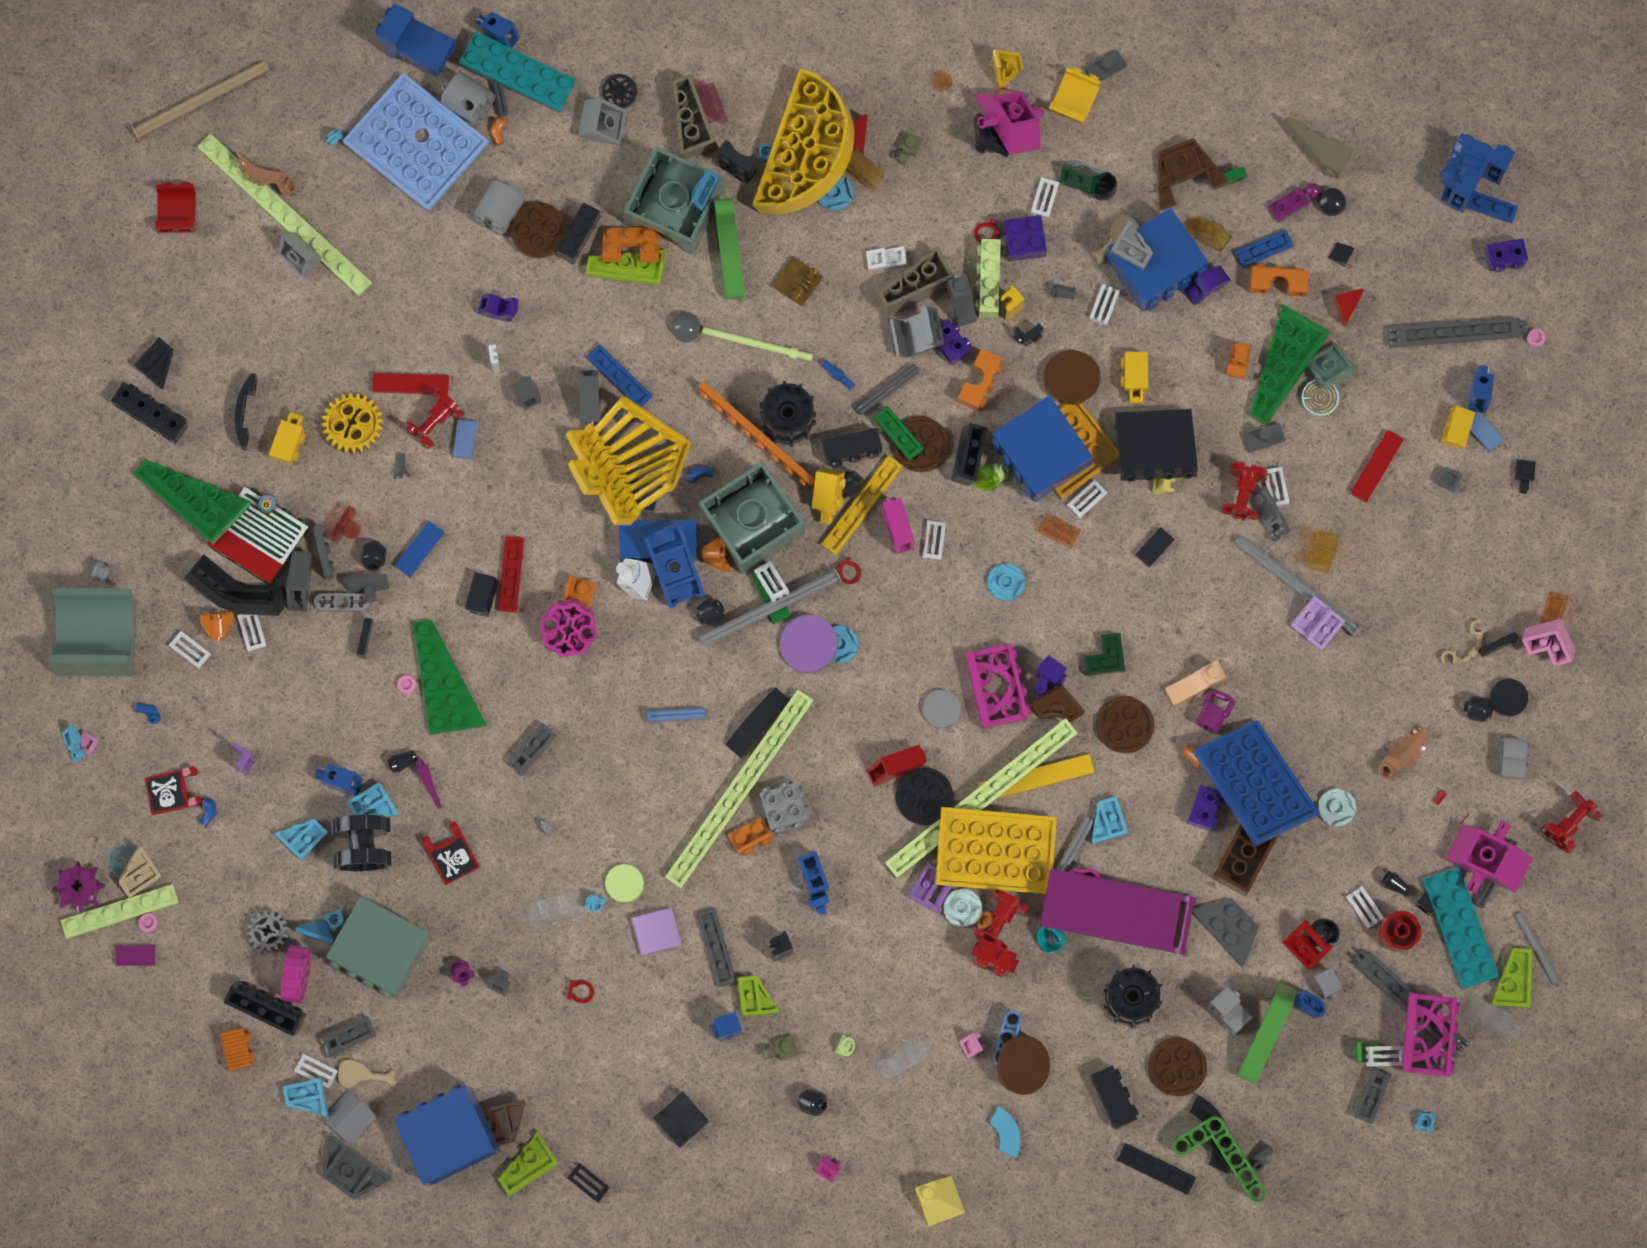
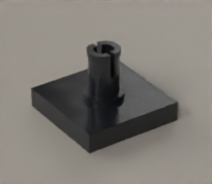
(988, 139)

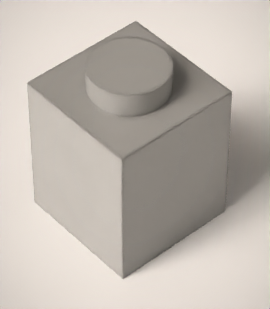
(1328, 984)

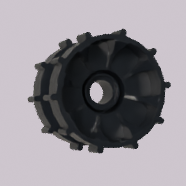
(787, 398)
(361, 834)
(1143, 985)

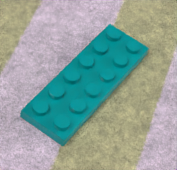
(517, 72)
(1460, 928)

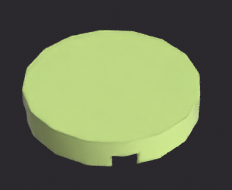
(624, 883)

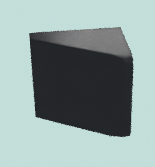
(1341, 253)
(1425, 904)

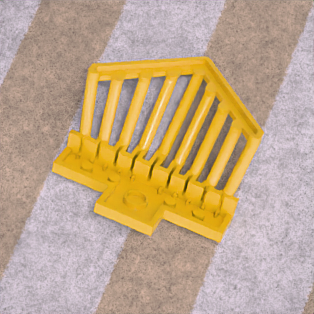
(601, 476)

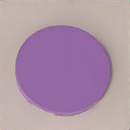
(808, 643)

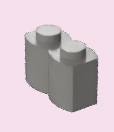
(1513, 758)

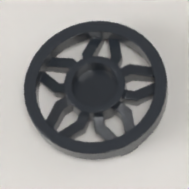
(620, 90)

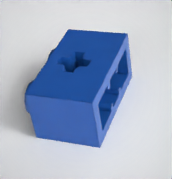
(813, 874)
(726, 1027)

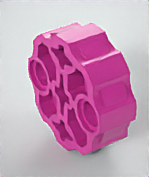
(586, 621)
(295, 974)

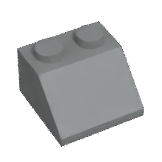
(602, 122)

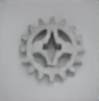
(270, 922)

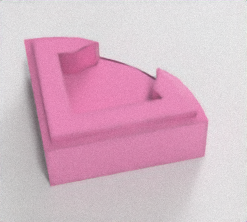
(88, 742)

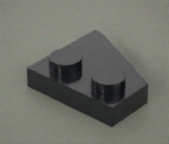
(156, 362)

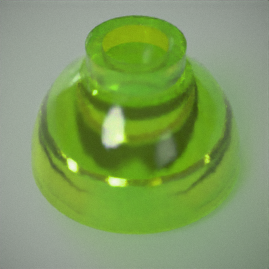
(987, 479)

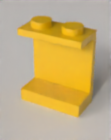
(1075, 95)

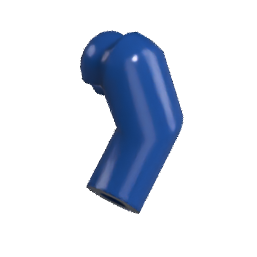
(697, 471)
(151, 712)
(210, 811)

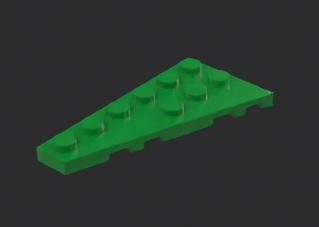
(1288, 356)
(198, 503)

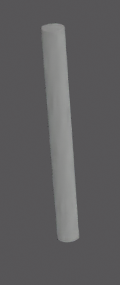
(1537, 948)

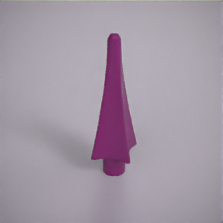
(424, 773)

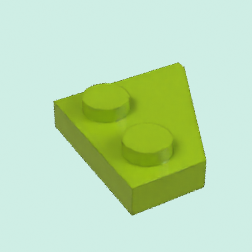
(754, 998)

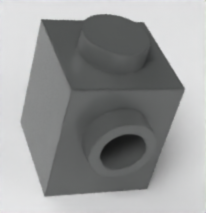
(527, 392)

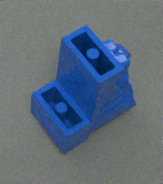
(414, 40)
(1470, 163)

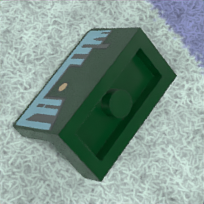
(1080, 176)

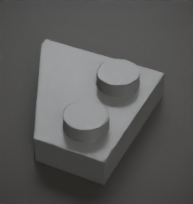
(1131, 247)

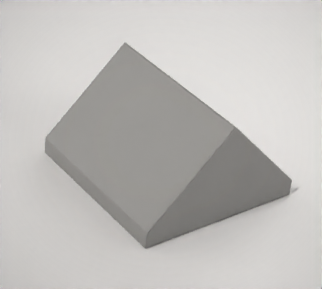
(298, 253)
(349, 1117)

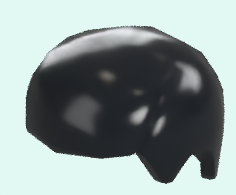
(1108, 182)
(1331, 201)
(1331, 928)

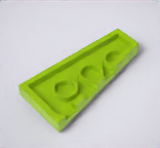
(628, 270)

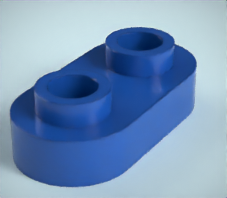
(1309, 1004)

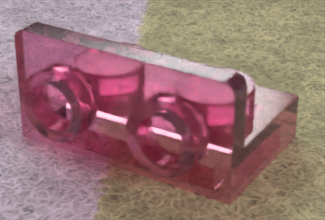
(712, 103)

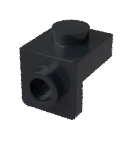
(1033, 335)

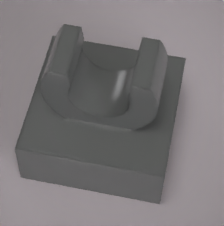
(500, 983)

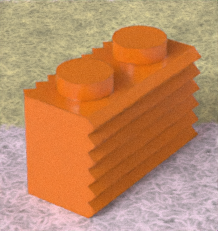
(237, 1049)

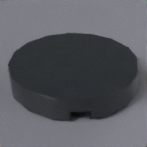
(1509, 697)

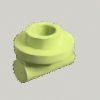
(1002, 470)
(846, 1046)

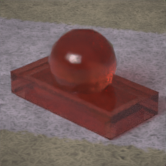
(346, 526)

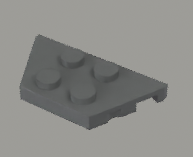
(1230, 927)
(350, 1170)

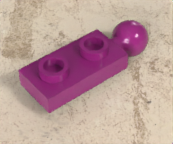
(1293, 201)

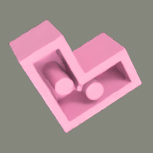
(1551, 638)

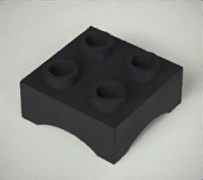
(731, 160)
(681, 1119)

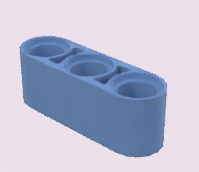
(1007, 1029)

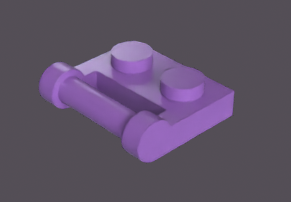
(925, 887)

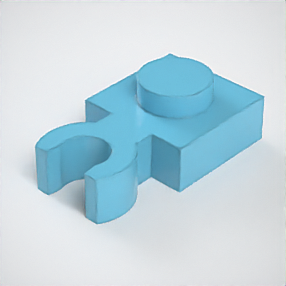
(73, 740)

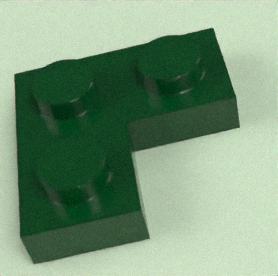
(1110, 661)

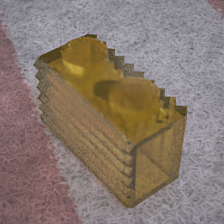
(865, 170)
(1322, 551)

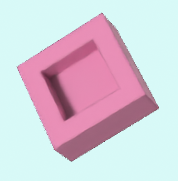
(971, 1045)

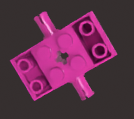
(1012, 119)
(1504, 868)

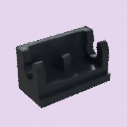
(481, 594)
(782, 946)

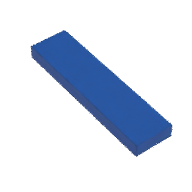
(1487, 205)
(619, 376)

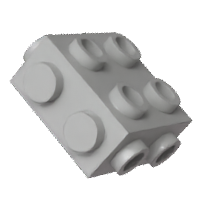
(784, 807)

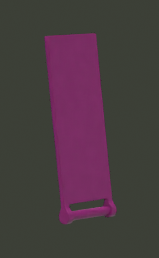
(1115, 911)

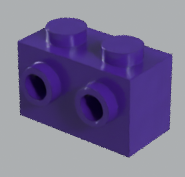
(1506, 254)
(954, 346)
(1205, 808)

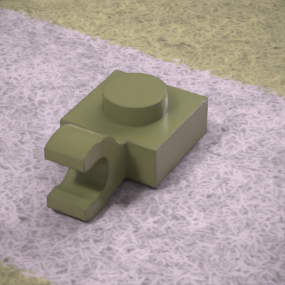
(909, 146)
(784, 1048)

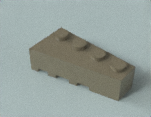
(693, 126)

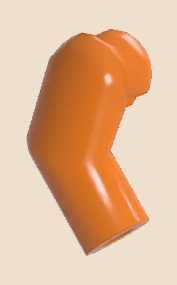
(495, 130)

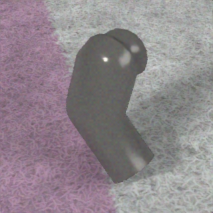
(1260, 1156)

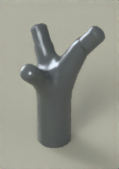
(401, 468)

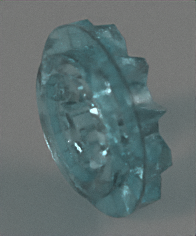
(117, 854)

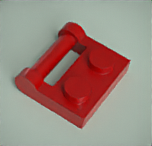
(1303, 948)

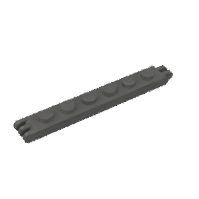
(1457, 332)
(1398, 992)

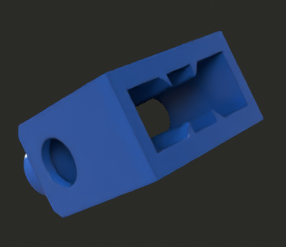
(497, 28)
(1481, 388)
(342, 781)

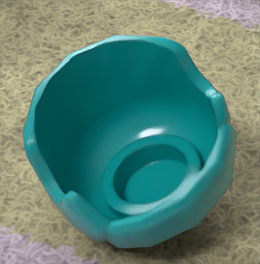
(1043, 940)

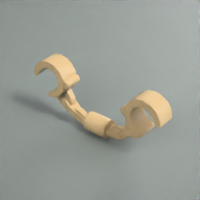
(1473, 652)

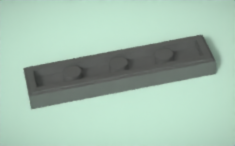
(716, 947)

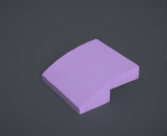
(1318, 622)
(656, 931)

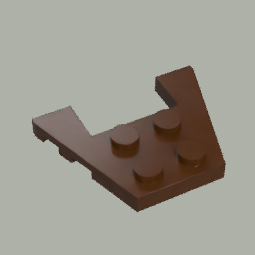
(1184, 163)

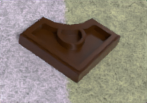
(1059, 704)

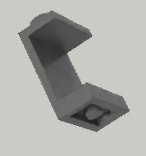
(917, 333)

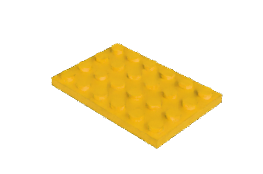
(995, 850)

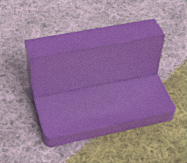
(246, 761)

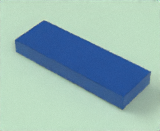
(1263, 249)
(419, 549)

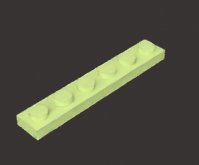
(119, 911)

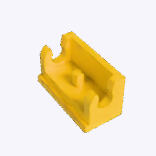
(1013, 303)
(1457, 427)

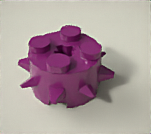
(86, 894)

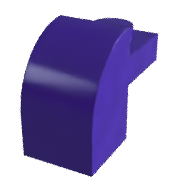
(1207, 283)
(498, 308)

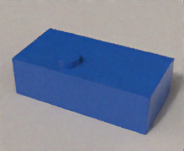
(633, 544)

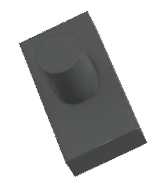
(1107, 66)
(1264, 437)
(369, 586)

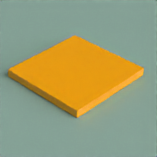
(1095, 440)

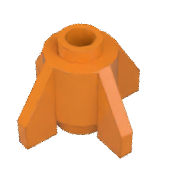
(716, 555)
(216, 624)

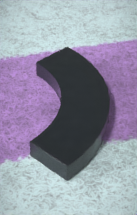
(1203, 1111)

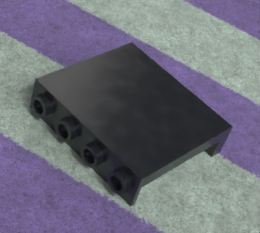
(1156, 445)

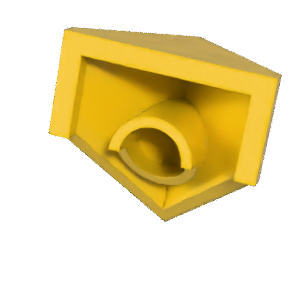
(1006, 66)

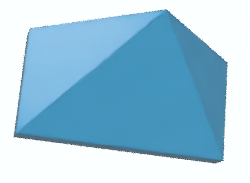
(703, 189)
(316, 930)

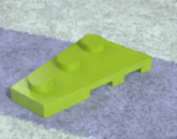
(530, 1165)

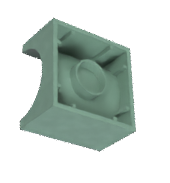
(664, 199)
(752, 517)
(94, 632)

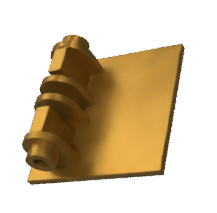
(797, 281)

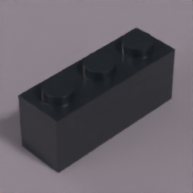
(578, 233)
(852, 447)
(969, 454)
(1114, 1097)

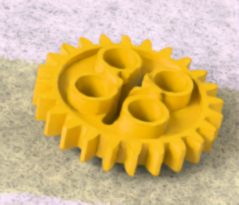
(368, 430)

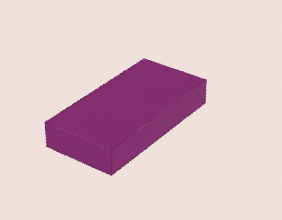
(135, 955)

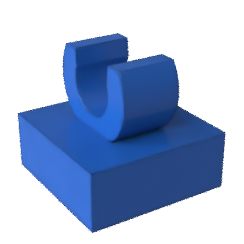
(819, 902)

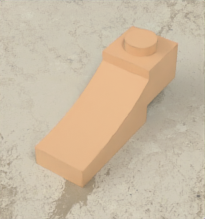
(1195, 683)

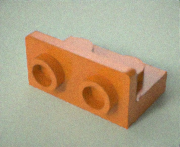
(579, 589)
(750, 836)

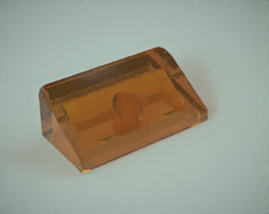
(1059, 530)
(1554, 607)

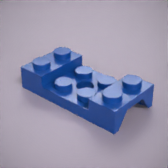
(668, 546)

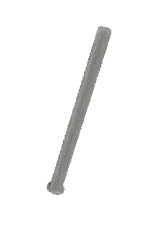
(1290, 579)
(770, 607)

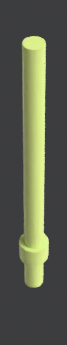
(792, 352)

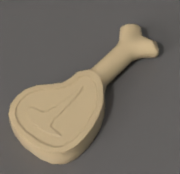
(1115, 231)
(354, 1072)

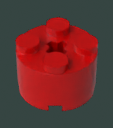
(1408, 925)

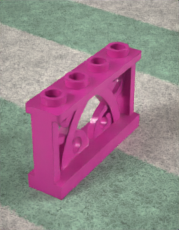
(987, 710)
(1410, 1054)

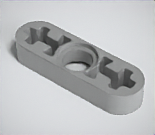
(327, 607)

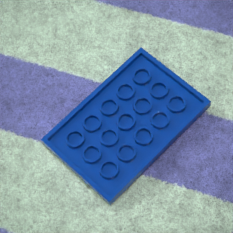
(1256, 783)

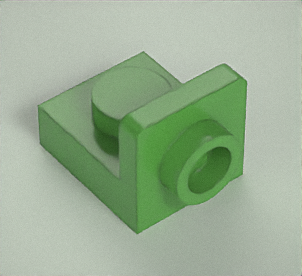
(1359, 1051)

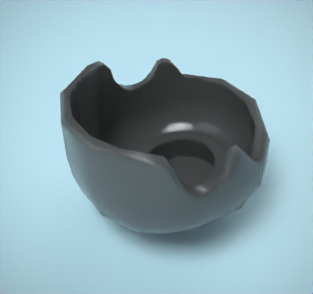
(685, 327)

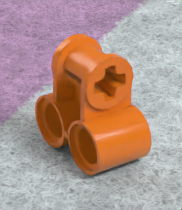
(1238, 360)

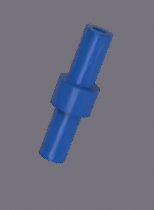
(838, 374)

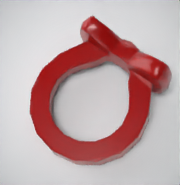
(987, 224)
(839, 568)
(574, 984)

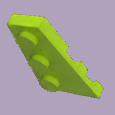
(1515, 982)

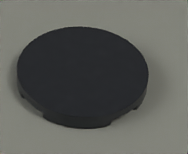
(922, 795)

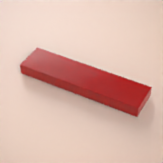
(409, 383)
(1376, 466)
(511, 574)

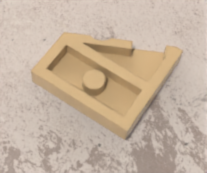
(138, 873)

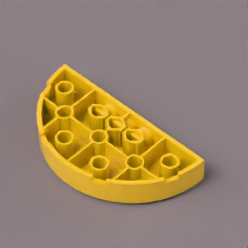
(808, 149)

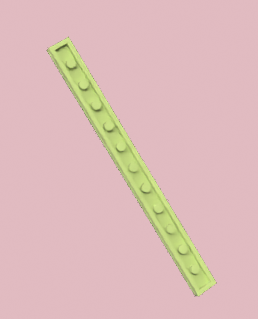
(285, 215)
(739, 789)
(986, 793)

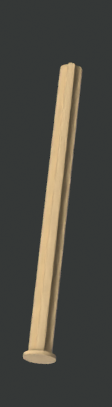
(200, 99)

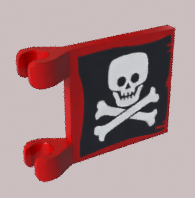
(169, 791)
(452, 857)

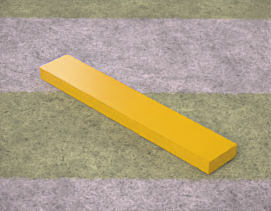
(861, 505)
(1052, 774)

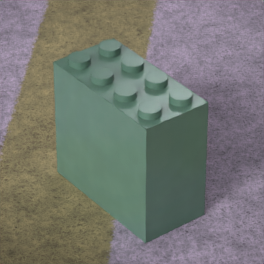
(378, 948)

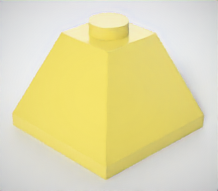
(939, 1200)

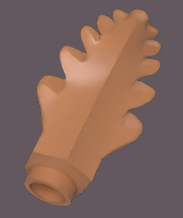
(266, 176)
(1403, 754)

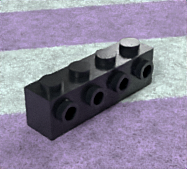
(149, 413)
(265, 1008)

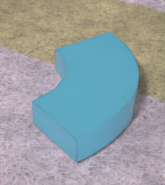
(1008, 1132)

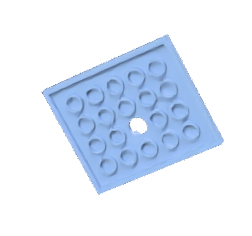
(417, 168)

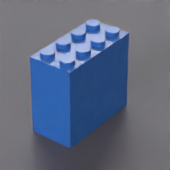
(1172, 266)
(1042, 449)
(447, 1134)

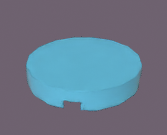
(839, 196)
(1006, 582)
(847, 644)

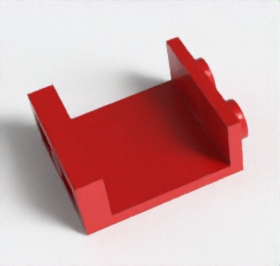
(176, 208)

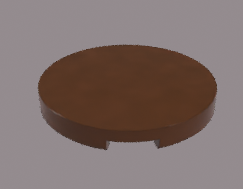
(538, 230)
(1071, 377)
(932, 438)
(1125, 725)
(1023, 1065)
(1177, 1066)

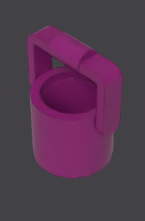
(1211, 715)

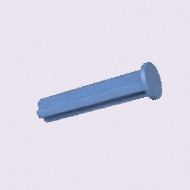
(676, 714)

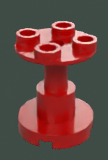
(438, 413)
(1246, 484)
(1568, 827)
(1004, 912)

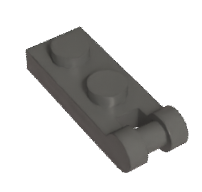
(1269, 513)
(324, 550)
(532, 748)
(348, 1037)
(1372, 1096)

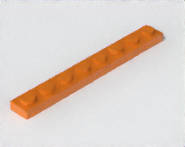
(750, 430)

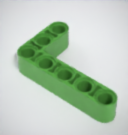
(729, 248)
(1268, 1032)
(1226, 1152)

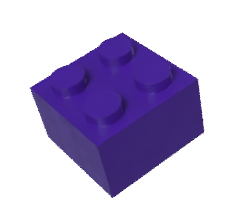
(1024, 238)

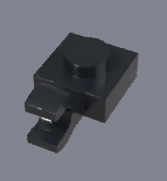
(1524, 472)

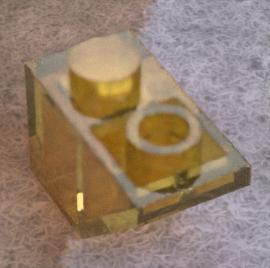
(1209, 233)

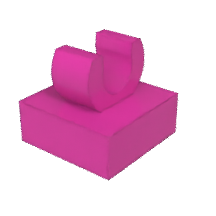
(828, 1169)

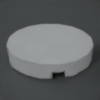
(941, 709)

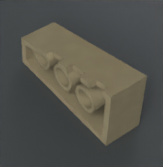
(917, 283)

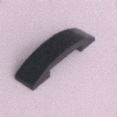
(248, 388)
(757, 721)

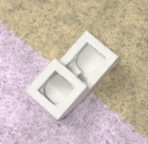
(886, 258)

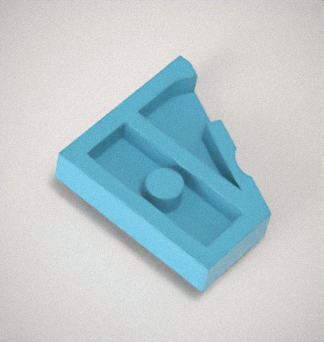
(372, 802)
(1108, 821)
(302, 838)
(307, 1096)

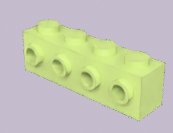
(989, 278)

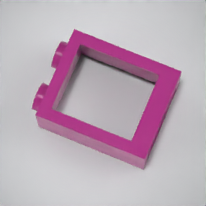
(898, 525)

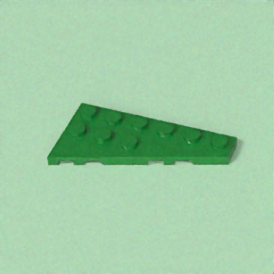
(444, 690)

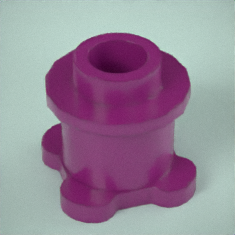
(461, 972)

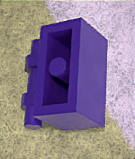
(1049, 674)

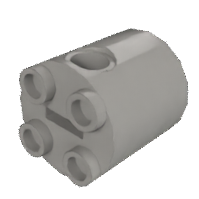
(466, 97)
(499, 206)

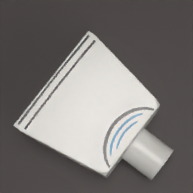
(636, 578)

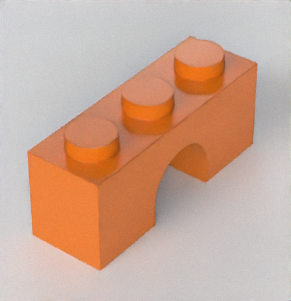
(1295, 279)
(974, 395)

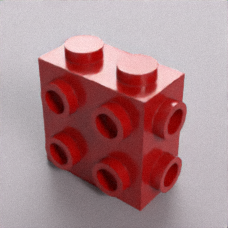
(994, 957)

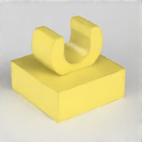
(1162, 486)

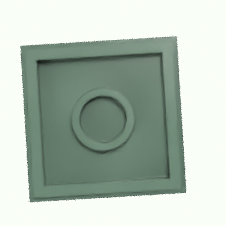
(1330, 366)

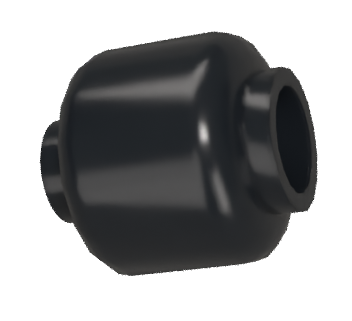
(853, 485)
(373, 555)
(710, 611)
(1478, 708)
(812, 1102)

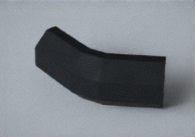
(233, 594)

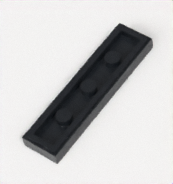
(1156, 1169)

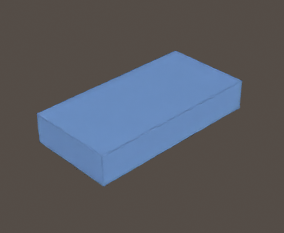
(1485, 433)
(464, 439)

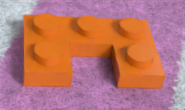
(617, 237)

